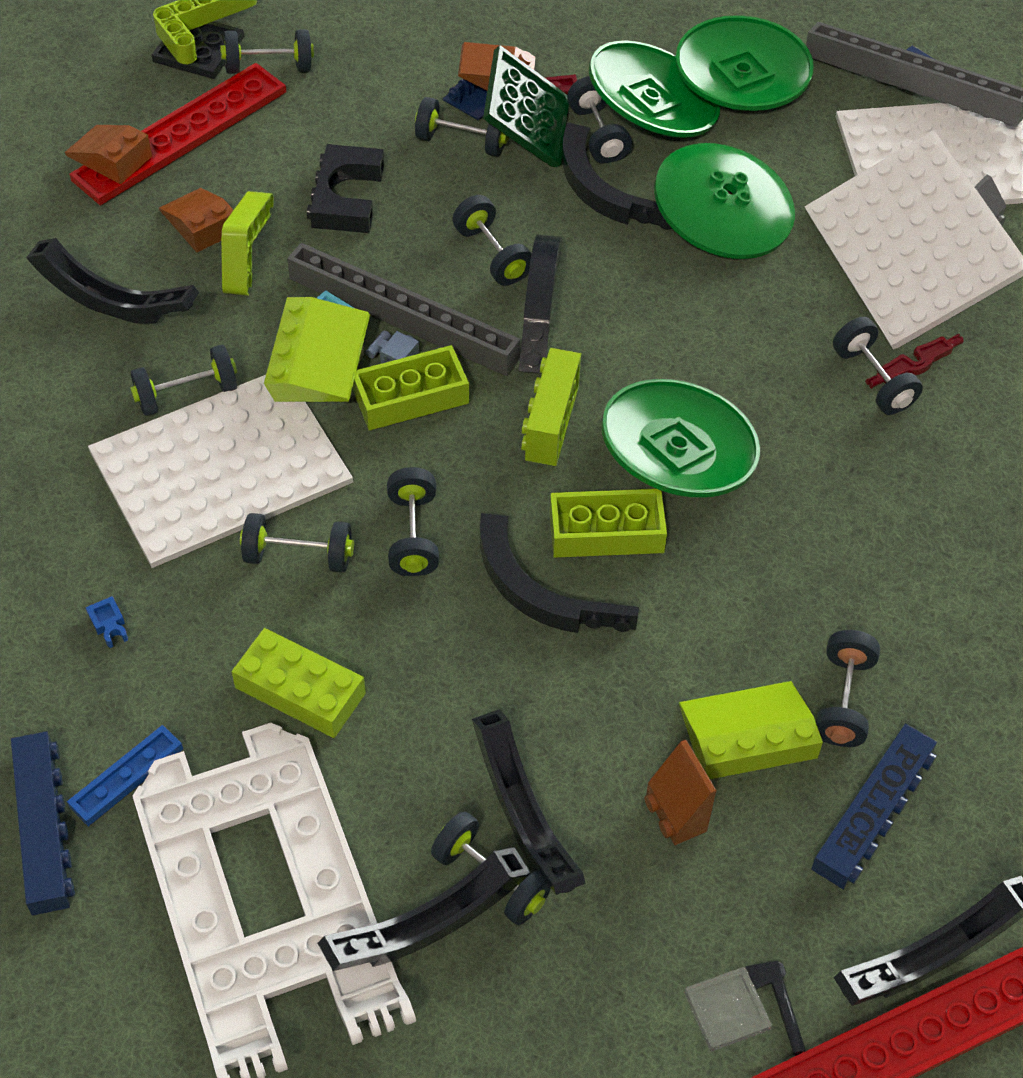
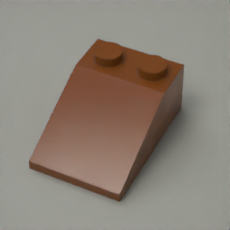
(477, 61)
(112, 150)
(198, 217)
(681, 795)

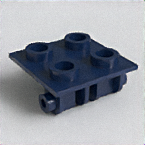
(467, 98)

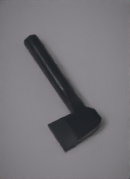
(774, 973)

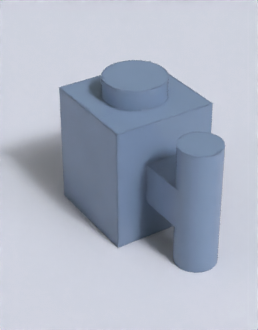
(396, 348)

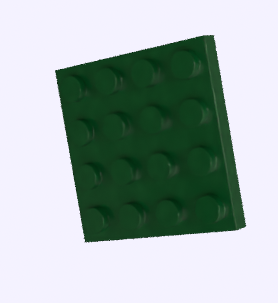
(526, 107)

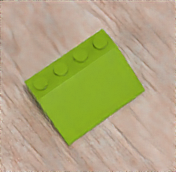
(316, 351)
(751, 729)

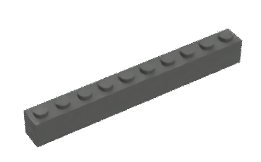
(916, 73)
(405, 309)

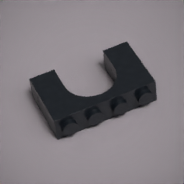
(338, 165)

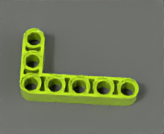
(179, 17)
(237, 240)

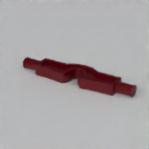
(925, 354)

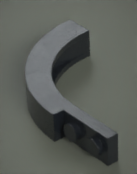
(595, 191)
(104, 296)
(538, 301)
(536, 600)
(520, 805)
(430, 921)
(937, 950)

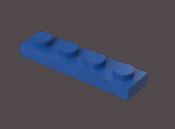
(123, 776)

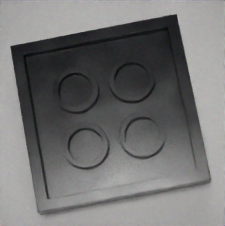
(207, 44)

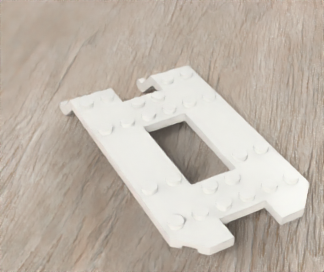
(236, 973)

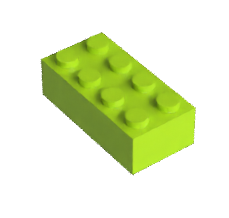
(410, 387)
(551, 406)
(607, 523)
(299, 682)

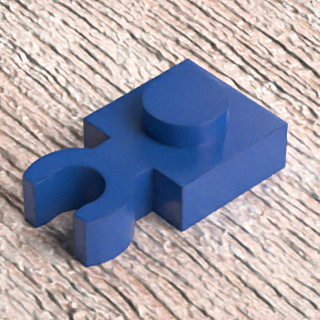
(107, 620)

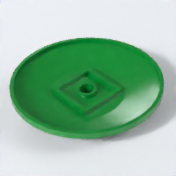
(773, 57)
(648, 90)
(698, 208)
(656, 415)

